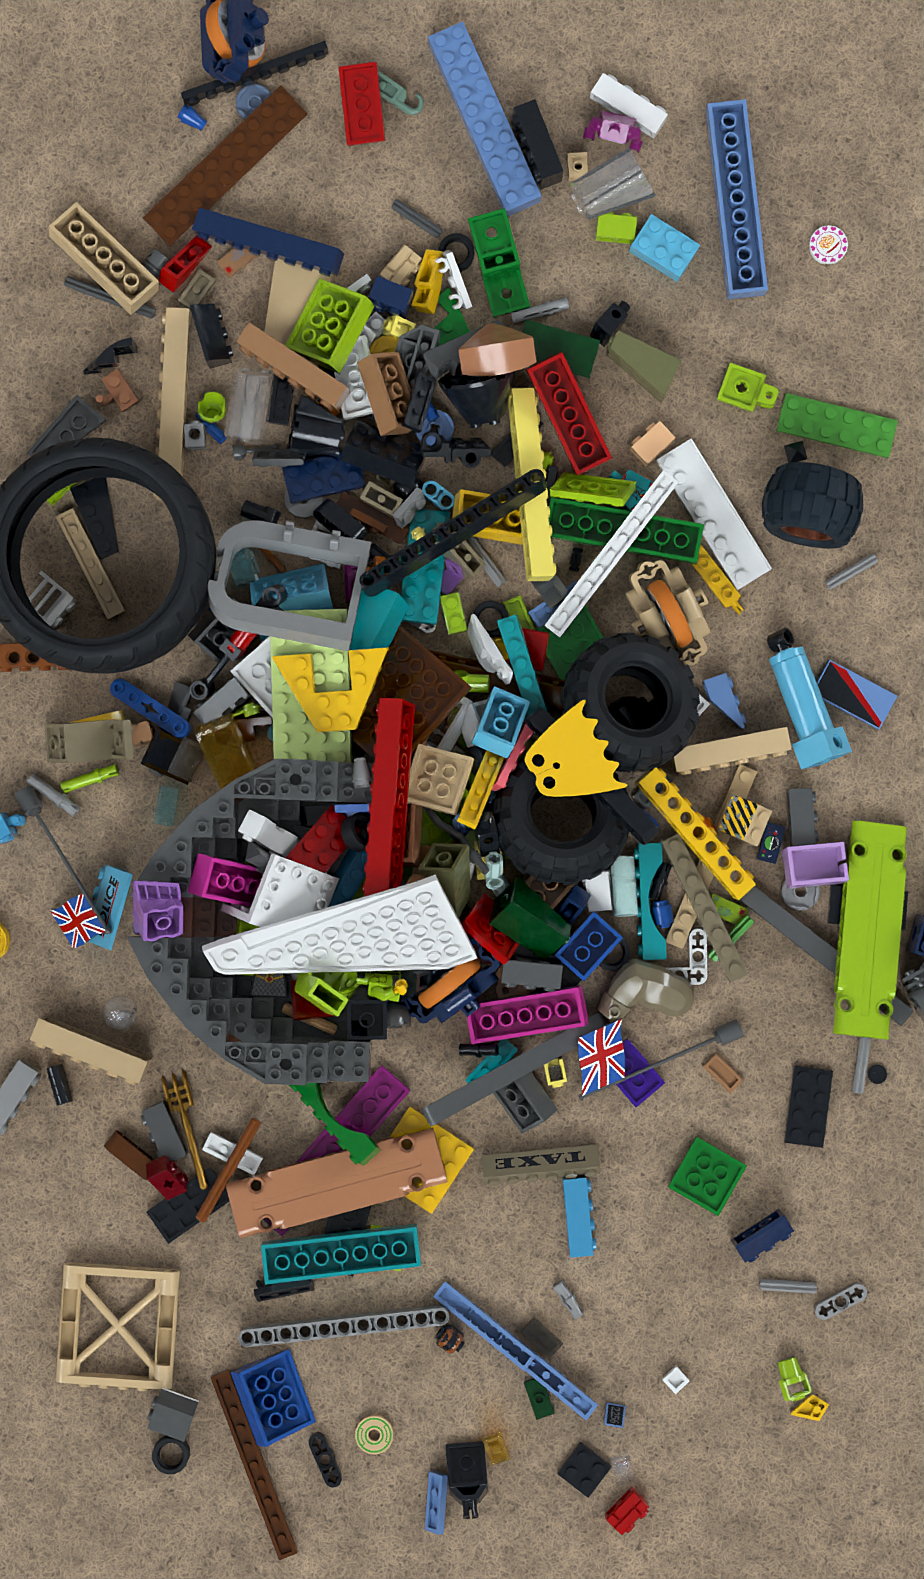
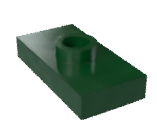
(539, 1399)

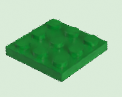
(576, 638)
(707, 1176)

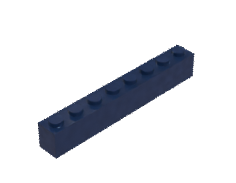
(268, 242)

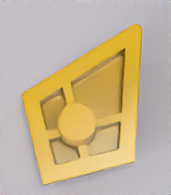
(811, 1408)

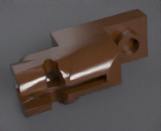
(247, 724)

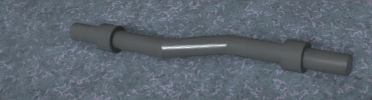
(474, 856)

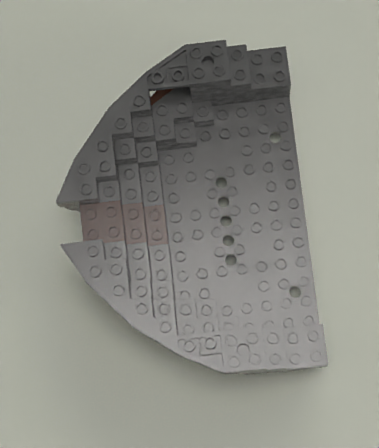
(218, 1006)

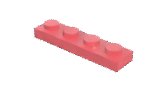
(510, 763)

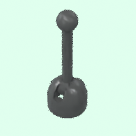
(240, 451)

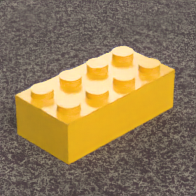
(505, 529)

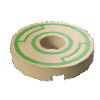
(378, 1423)

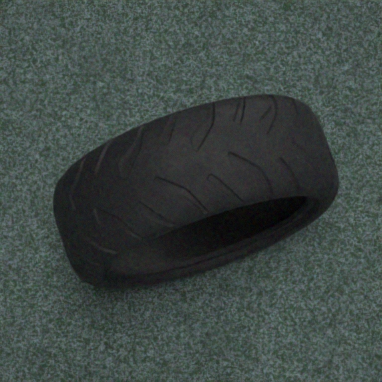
(85, 459)

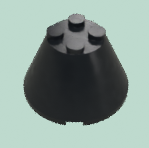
(478, 397)

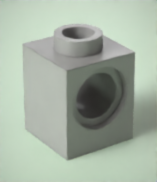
(195, 444)

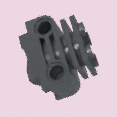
(916, 982)

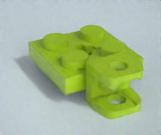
(755, 392)

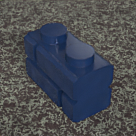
(573, 904)

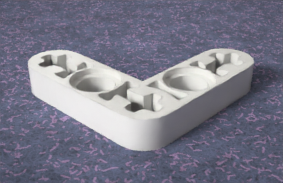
(694, 966)

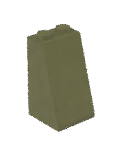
(644, 363)
(452, 869)

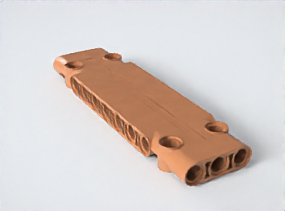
(335, 1184)

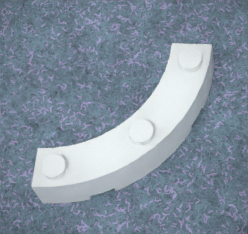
(266, 833)

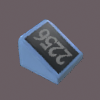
(614, 1415)

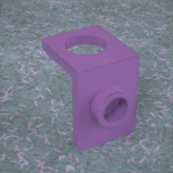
(451, 577)

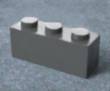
(801, 817)
(164, 1131)

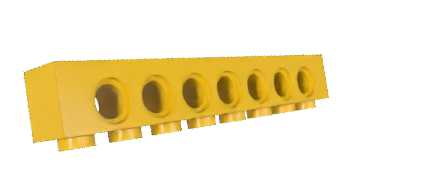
(744, 880)

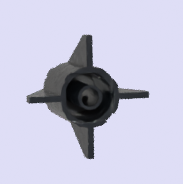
(315, 430)

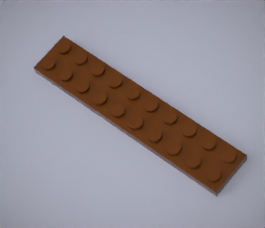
(225, 165)

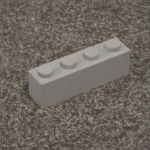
(15, 1091)

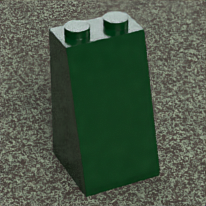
(529, 920)

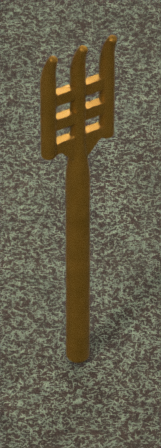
(182, 1108)

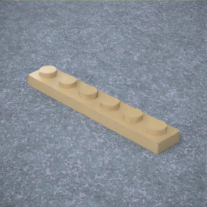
(90, 564)

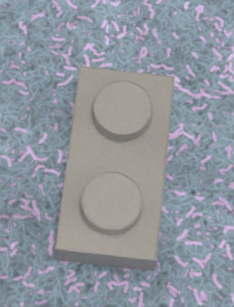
(409, 508)

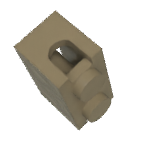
(381, 499)

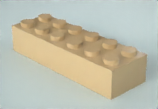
(103, 258)
(732, 749)
(90, 1049)

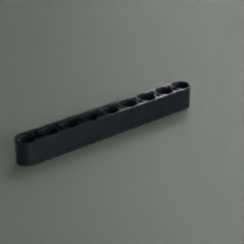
(616, 801)

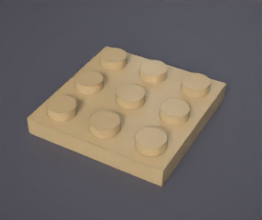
(438, 779)

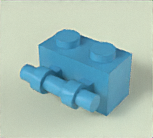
(7, 827)

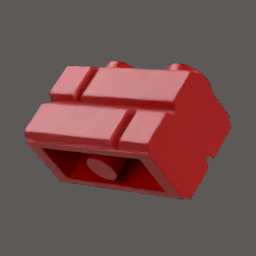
(627, 1511)

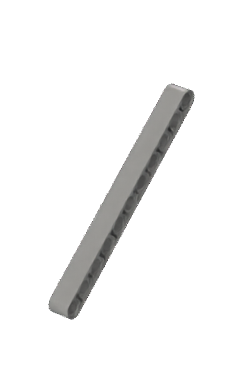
(336, 1331)

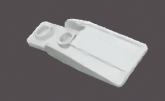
(486, 651)

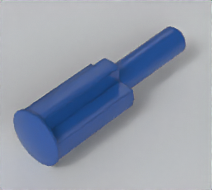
(213, 430)

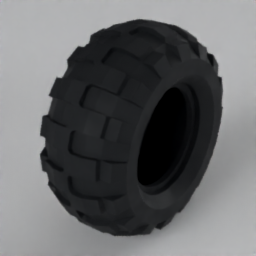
(662, 674)
(545, 857)

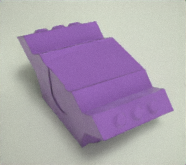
(157, 910)

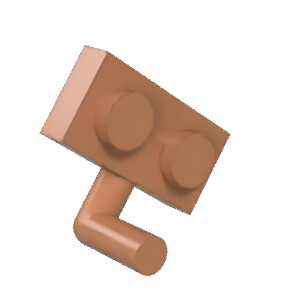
(118, 391)

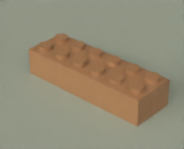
(295, 368)

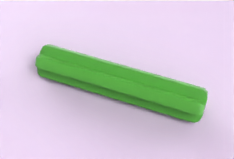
(735, 933)

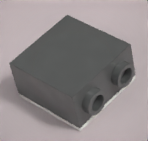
(172, 1414)

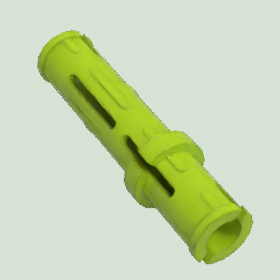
(97, 775)

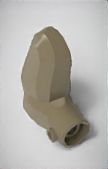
(649, 986)

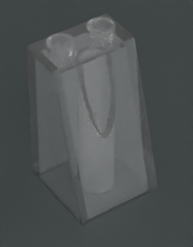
(611, 186)
(249, 407)

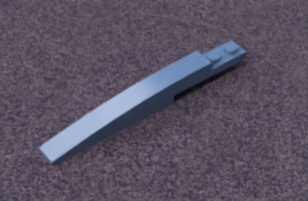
(516, 1350)

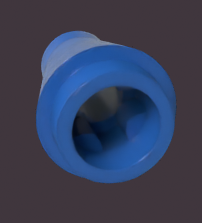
(191, 117)

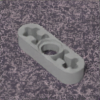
(850, 1289)

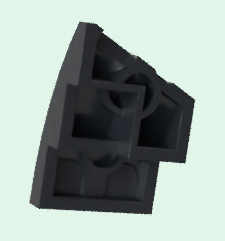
(110, 356)

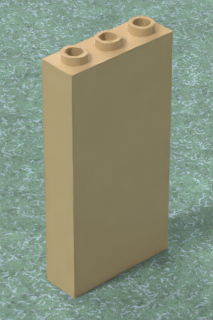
(288, 296)

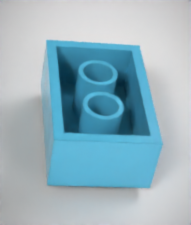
(664, 248)
(500, 722)

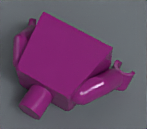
(615, 129)

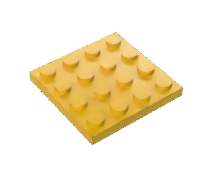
(452, 1150)

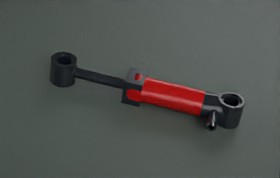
(236, 645)

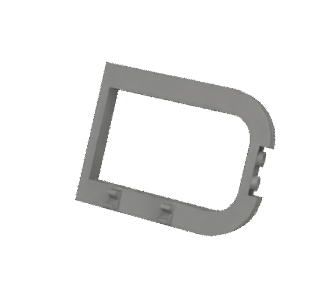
(296, 542)

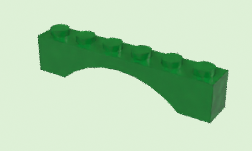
(360, 1145)

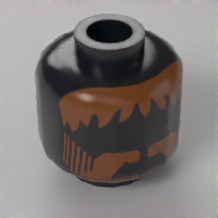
(449, 1339)

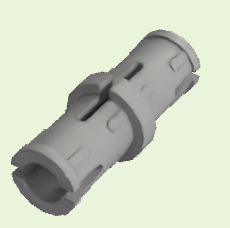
(568, 1299)

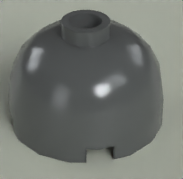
(397, 1015)

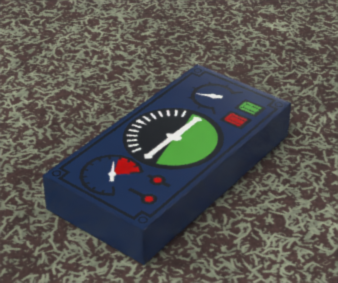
(771, 843)

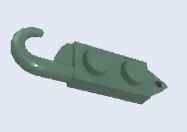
(397, 95)

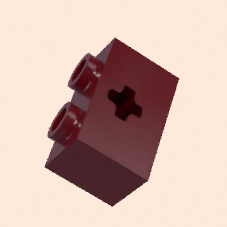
(166, 1177)

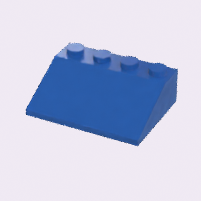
(273, 1398)

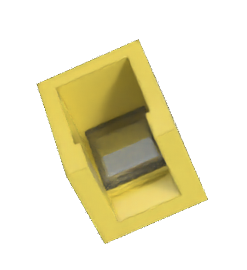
(555, 1072)

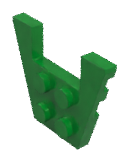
(452, 325)

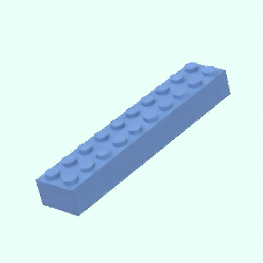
(484, 119)
(736, 199)

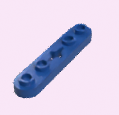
(164, 718)

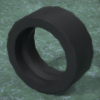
(457, 237)
(495, 605)
(349, 834)
(625, 957)
(162, 1467)

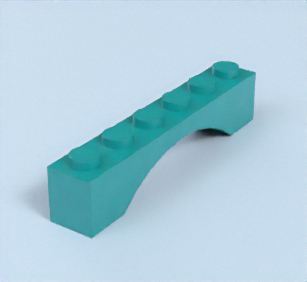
(521, 662)
(652, 942)

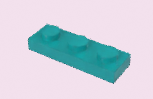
(489, 1063)

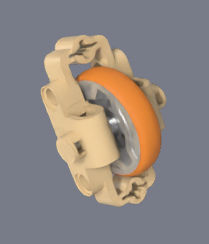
(670, 611)

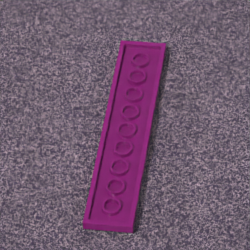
(361, 1114)

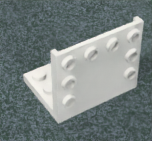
(285, 893)

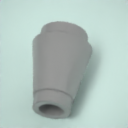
(361, 773)

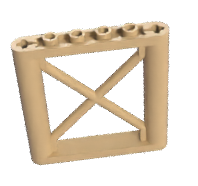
(159, 1369)

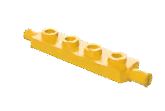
(717, 581)

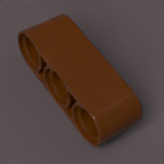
(128, 1153)

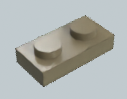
(197, 289)

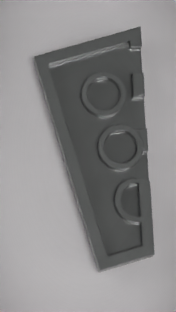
(72, 424)

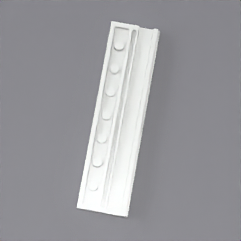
(711, 506)

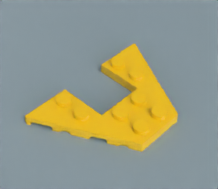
(334, 708)

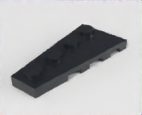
(95, 508)

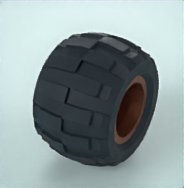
(812, 505)

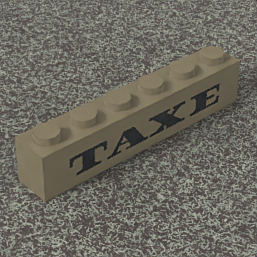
(540, 1164)

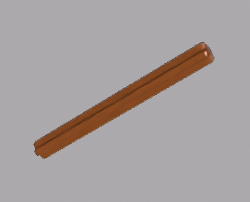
(228, 1170)

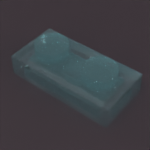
(166, 806)

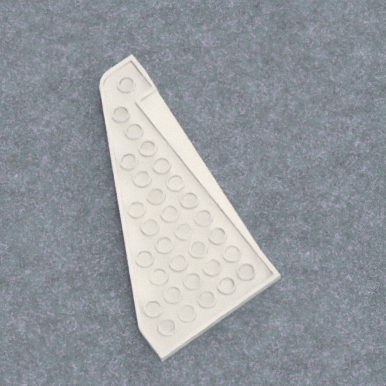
(379, 932)

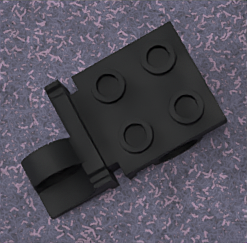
(467, 451)

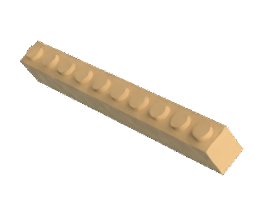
(174, 387)

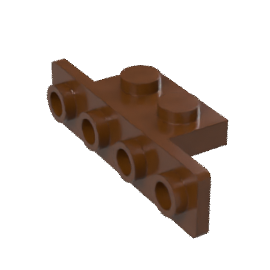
(376, 521)

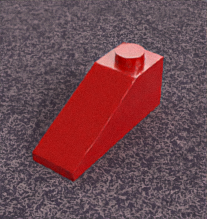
(183, 264)

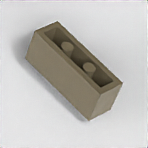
(464, 557)

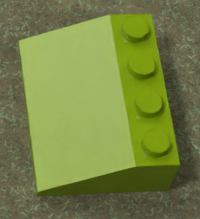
(330, 325)

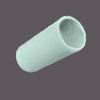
(622, 889)

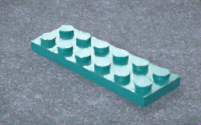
(423, 587)

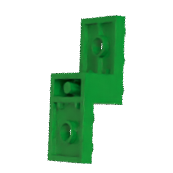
(498, 262)

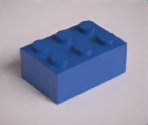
(589, 946)

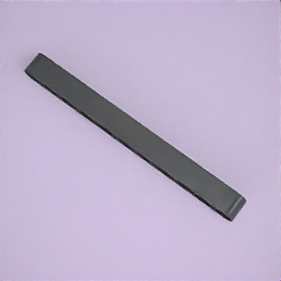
(808, 941)
(509, 1071)

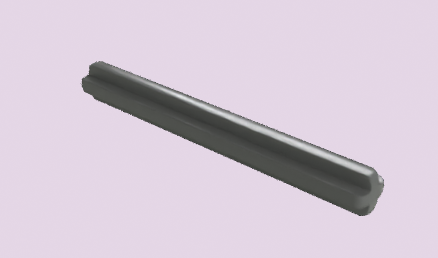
(101, 294)

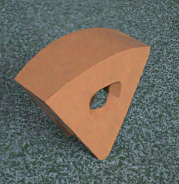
(496, 351)

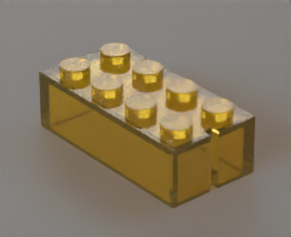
(225, 749)

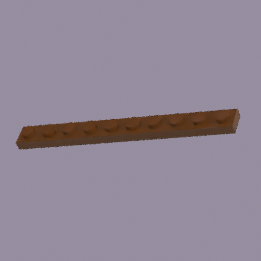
(254, 1465)

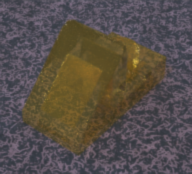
(496, 1447)

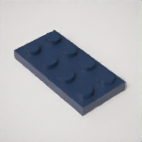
(321, 478)

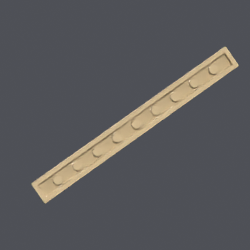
(685, 914)

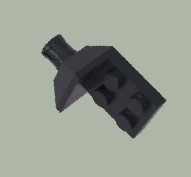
(467, 1475)

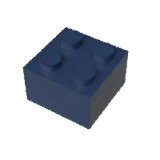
(391, 297)

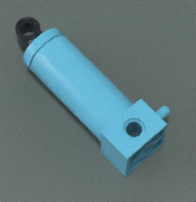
(817, 736)

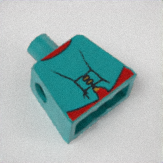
(642, 487)

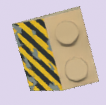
(743, 820)

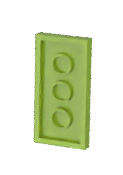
(593, 489)

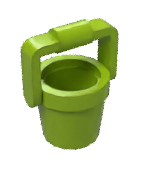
(790, 1374)

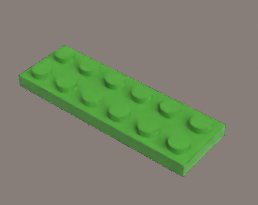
(837, 425)

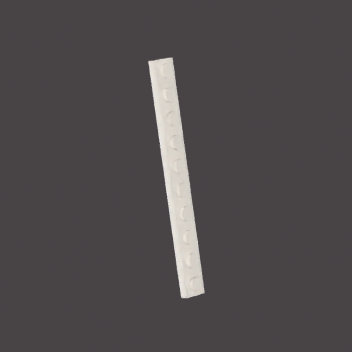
(612, 553)

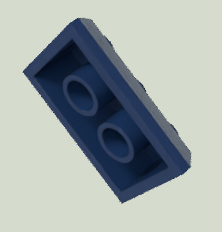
(762, 1236)

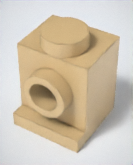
(576, 159)

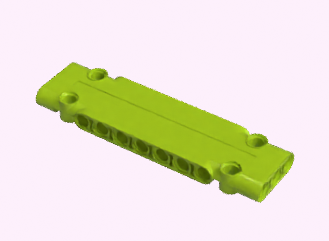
(870, 930)

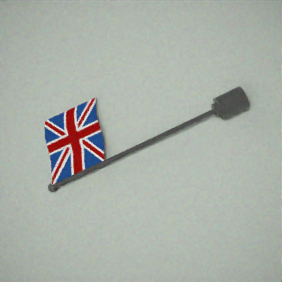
(78, 916)
(603, 1055)

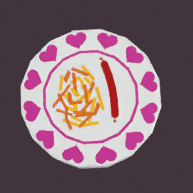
(828, 245)

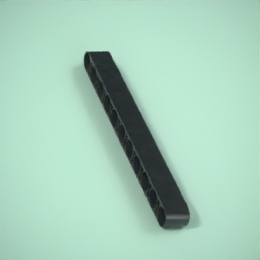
(458, 524)

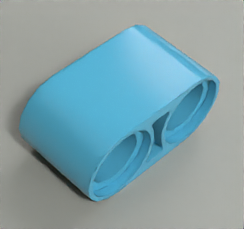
(436, 498)

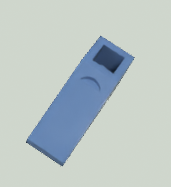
(721, 696)

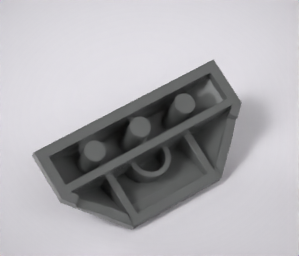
(413, 346)

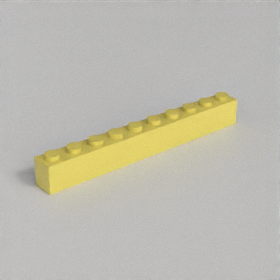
(529, 456)

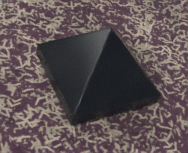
(795, 452)

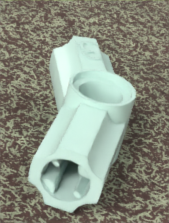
(494, 878)

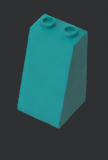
(377, 620)

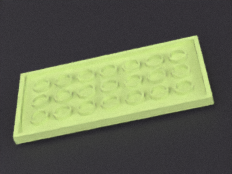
(292, 730)

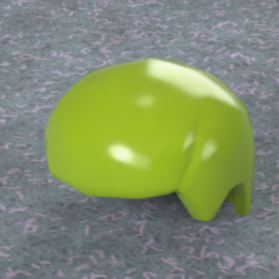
(212, 407)

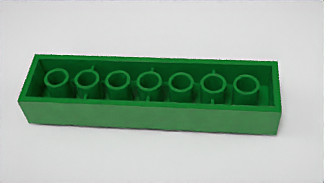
(597, 524)

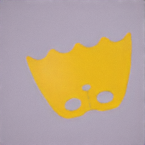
(580, 757)

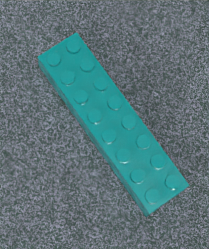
(341, 1253)

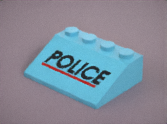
(110, 901)

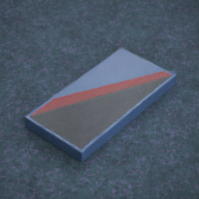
(855, 694)

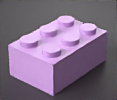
(815, 865)

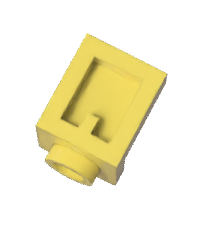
(397, 326)

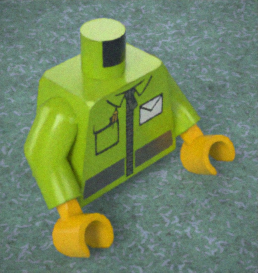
(383, 984)

